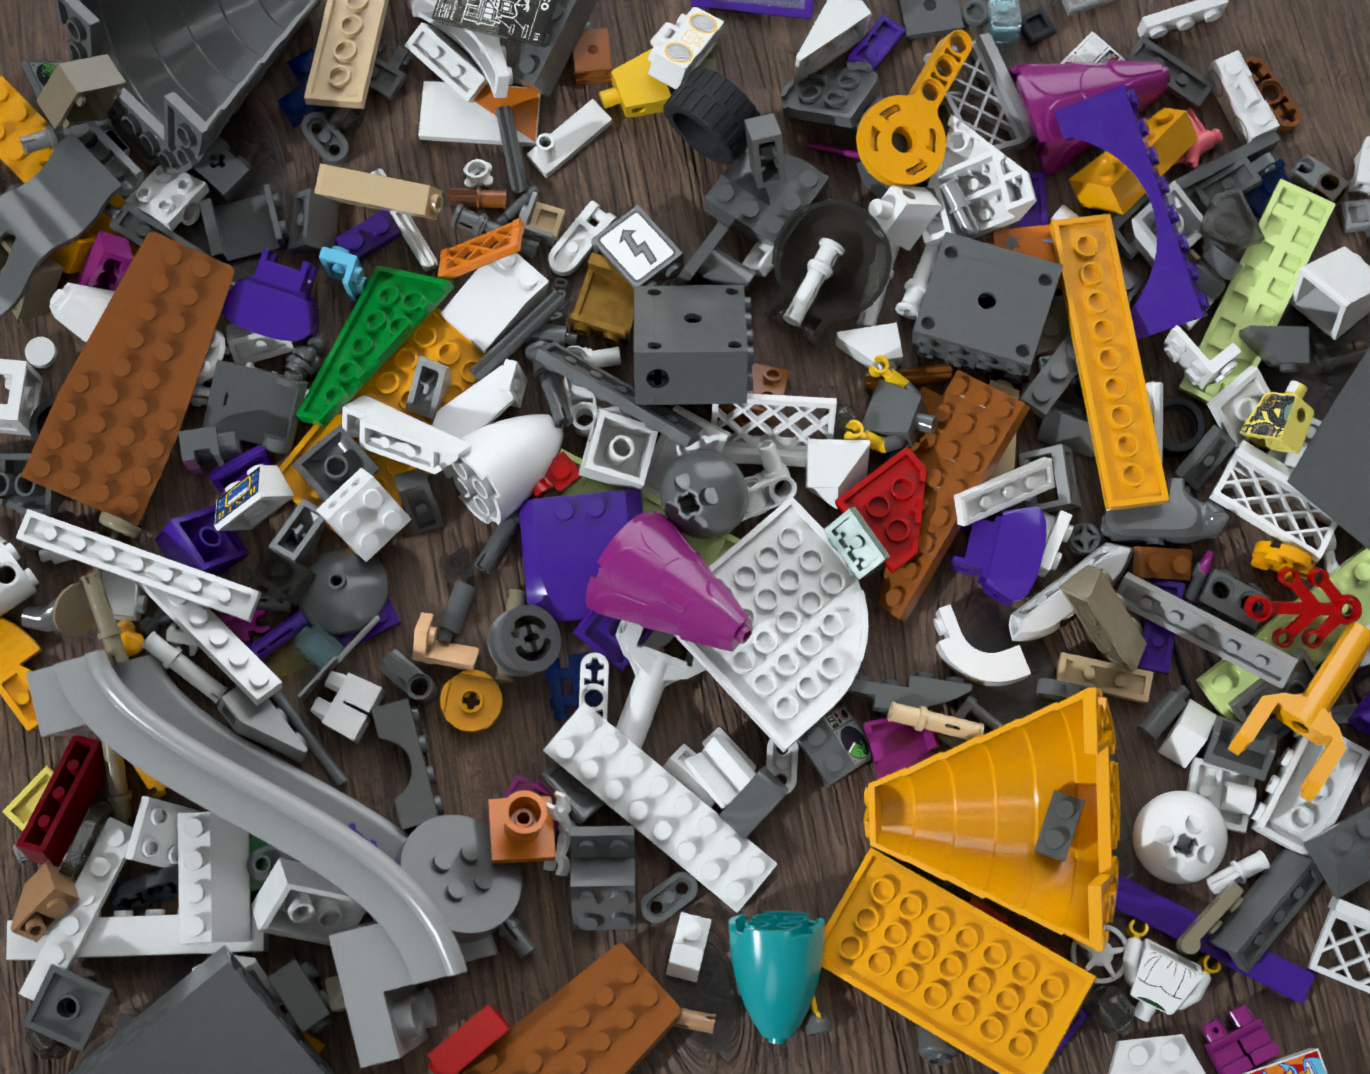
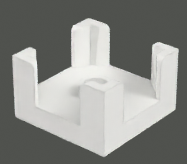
(24, 396)

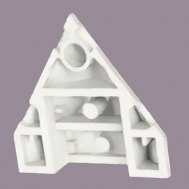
(988, 178)

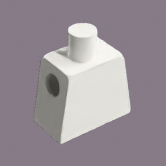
(905, 213)

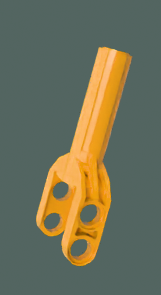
(1311, 711)

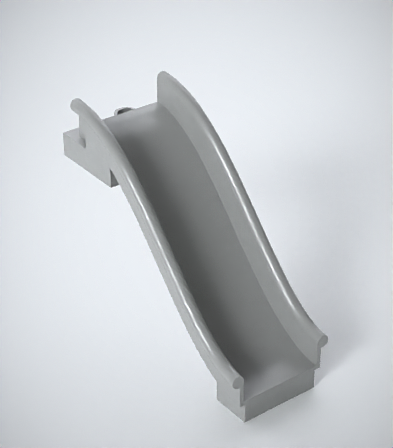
(184, 748)

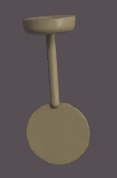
(72, 608)

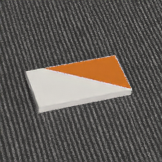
(453, 119)

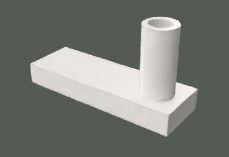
(569, 138)

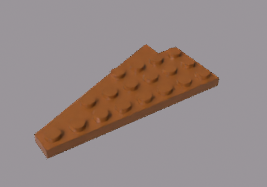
(962, 453)

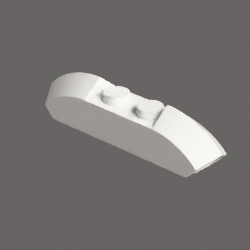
(1045, 610)

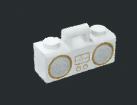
(686, 48)
(1240, 98)

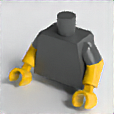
(893, 414)

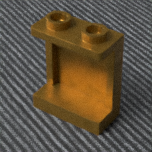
(604, 303)

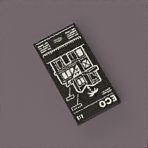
(509, 19)

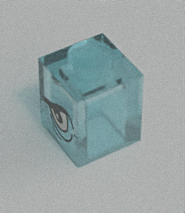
(317, 646)

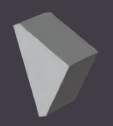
(428, 387)

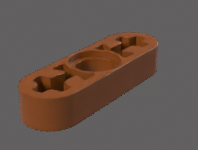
(1272, 82)

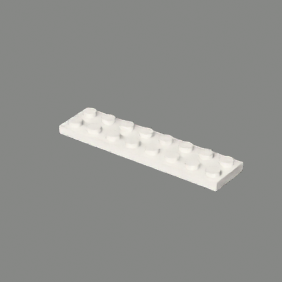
(660, 807)

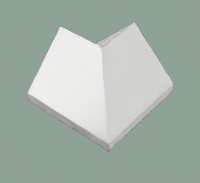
(835, 466)

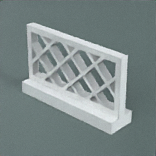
(792, 451)
(1272, 475)
(1353, 916)

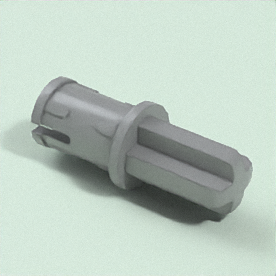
(960, 208)

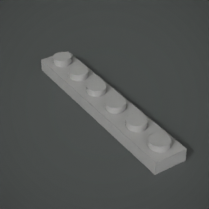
(1207, 631)

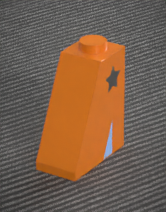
(1027, 240)

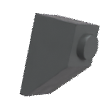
(1279, 345)

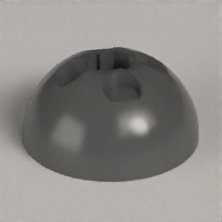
(713, 485)

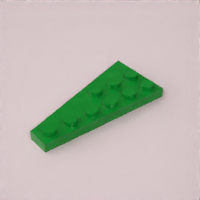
(378, 325)

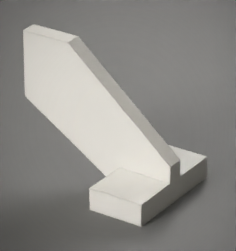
(483, 401)

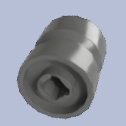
(1215, 269)

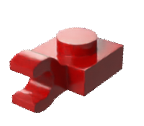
(559, 476)

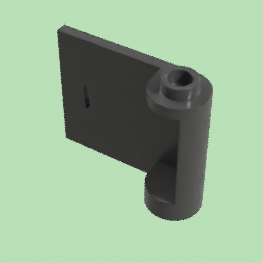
(258, 405)

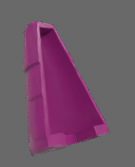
(1056, 86)
(665, 586)

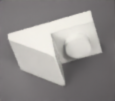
(688, 947)

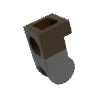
(1318, 179)

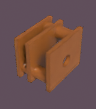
(592, 57)

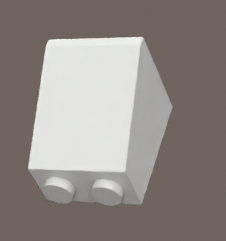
(1334, 291)

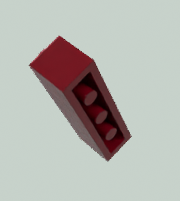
(64, 802)

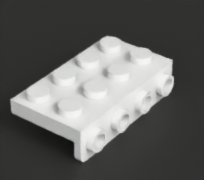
(1290, 818)

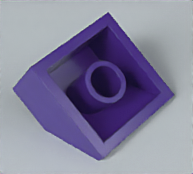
(199, 545)

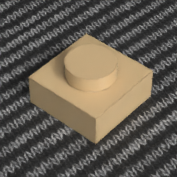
(548, 218)

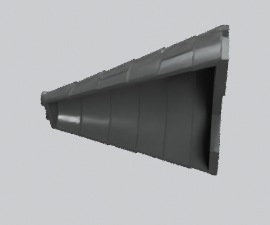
(181, 64)

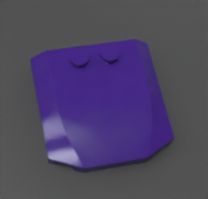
(565, 541)

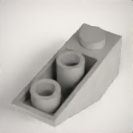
(262, 724)

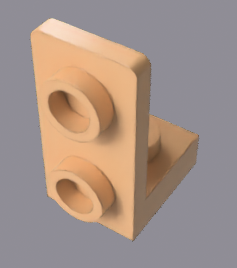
(432, 651)

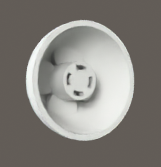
(1175, 821)

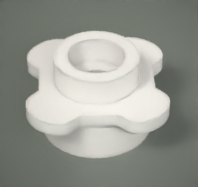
(478, 173)

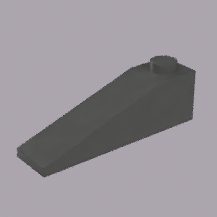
(21, 493)

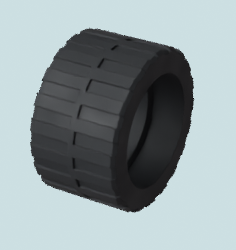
(710, 115)

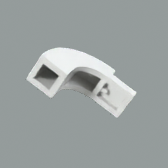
(974, 665)

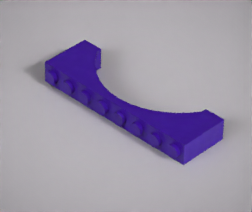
(1114, 125)

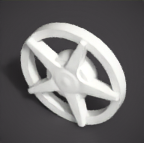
(1101, 958)

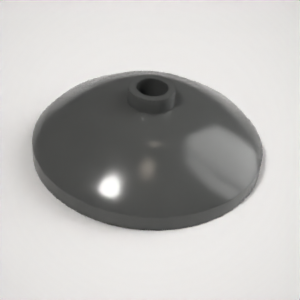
(353, 602)

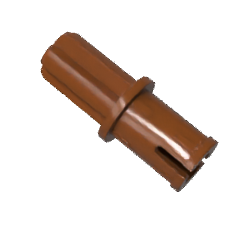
(477, 198)

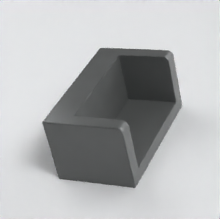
(1252, 762)

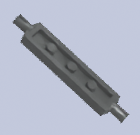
(135, 226)

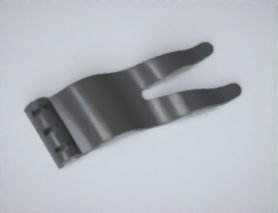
(60, 204)

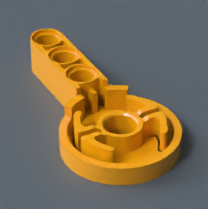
(915, 121)

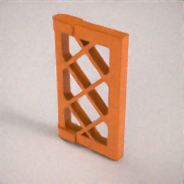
(505, 234)

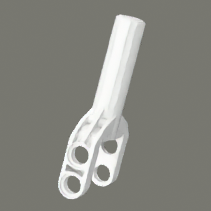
(652, 673)

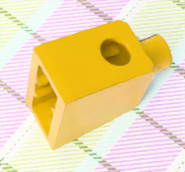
(635, 89)

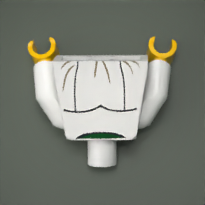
(1161, 976)

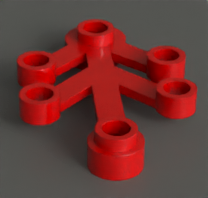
(1307, 610)

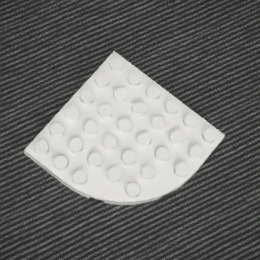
(804, 624)

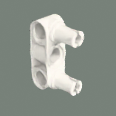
(582, 401)
(761, 486)

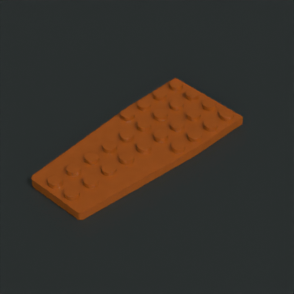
(133, 381)
(590, 1026)

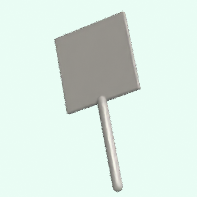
(335, 660)

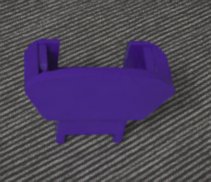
(275, 301)
(1004, 553)

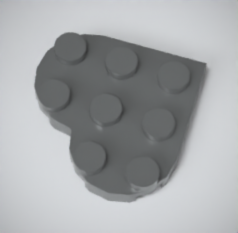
(832, 97)

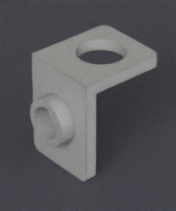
(526, 215)

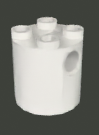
(23, 584)

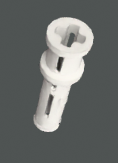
(818, 271)
(917, 286)

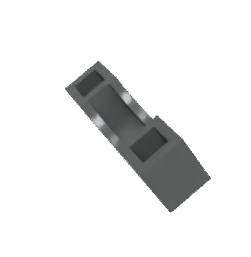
(397, 725)

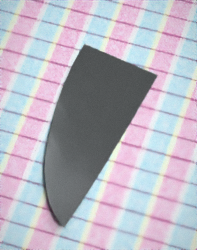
(1337, 459)

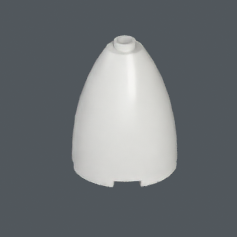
(505, 464)

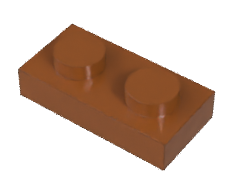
(1162, 563)

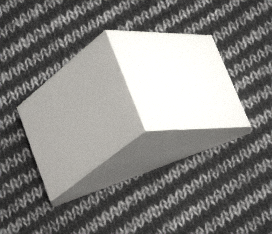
(1188, 734)

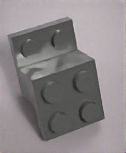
(603, 878)

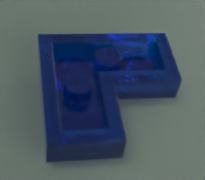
(293, 103)

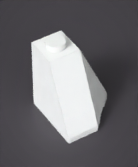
(80, 307)

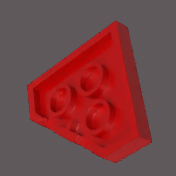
(892, 505)

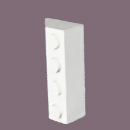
(213, 880)

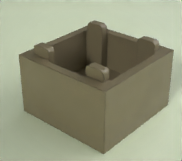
(81, 91)

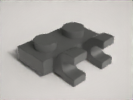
(388, 77)

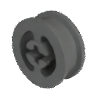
(539, 635)

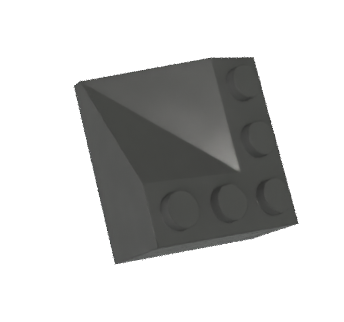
(763, 211)

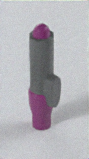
(1198, 575)

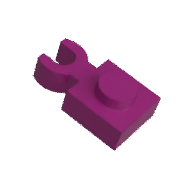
(243, 628)

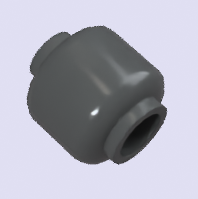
(935, 1049)

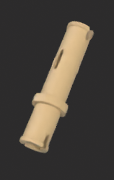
(933, 721)

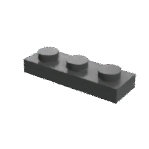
(1184, 81)

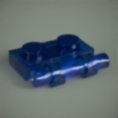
(556, 675)

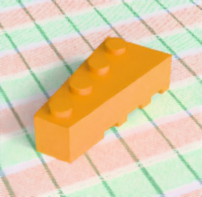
(1112, 186)

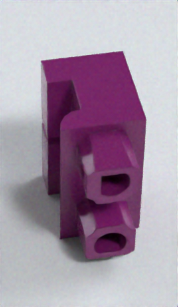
(1240, 1047)

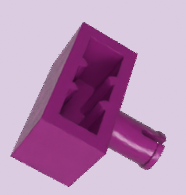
(106, 262)

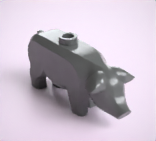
(1173, 523)

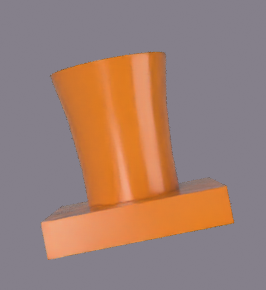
(516, 841)

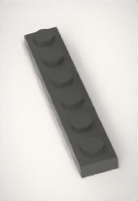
(1062, 365)
(620, 394)

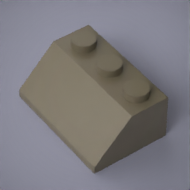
(1105, 617)

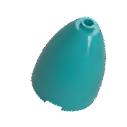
(777, 968)

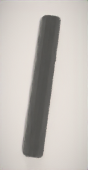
(518, 335)

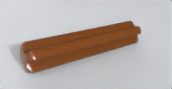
(916, 375)

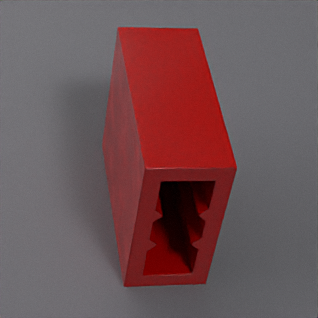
(469, 1041)

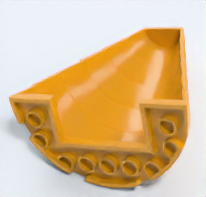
(983, 804)

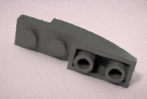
(919, 691)

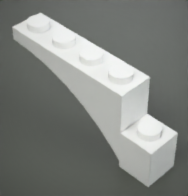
(481, 47)

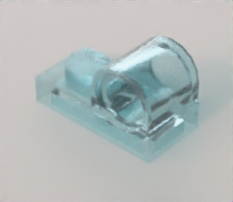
(1004, 20)

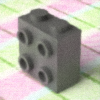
(303, 996)

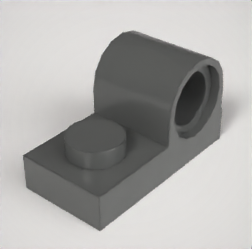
(418, 500)

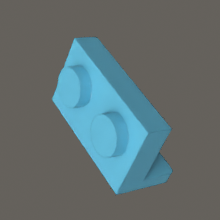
(344, 267)

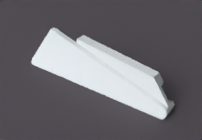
(400, 435)

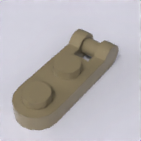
(1208, 919)

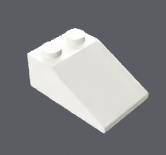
(836, 31)
(495, 300)
(303, 904)

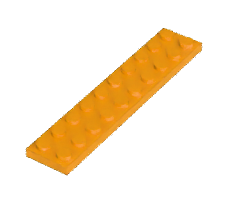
(1108, 363)

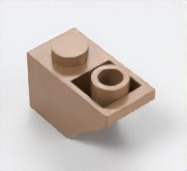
(43, 902)

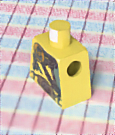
(1280, 420)

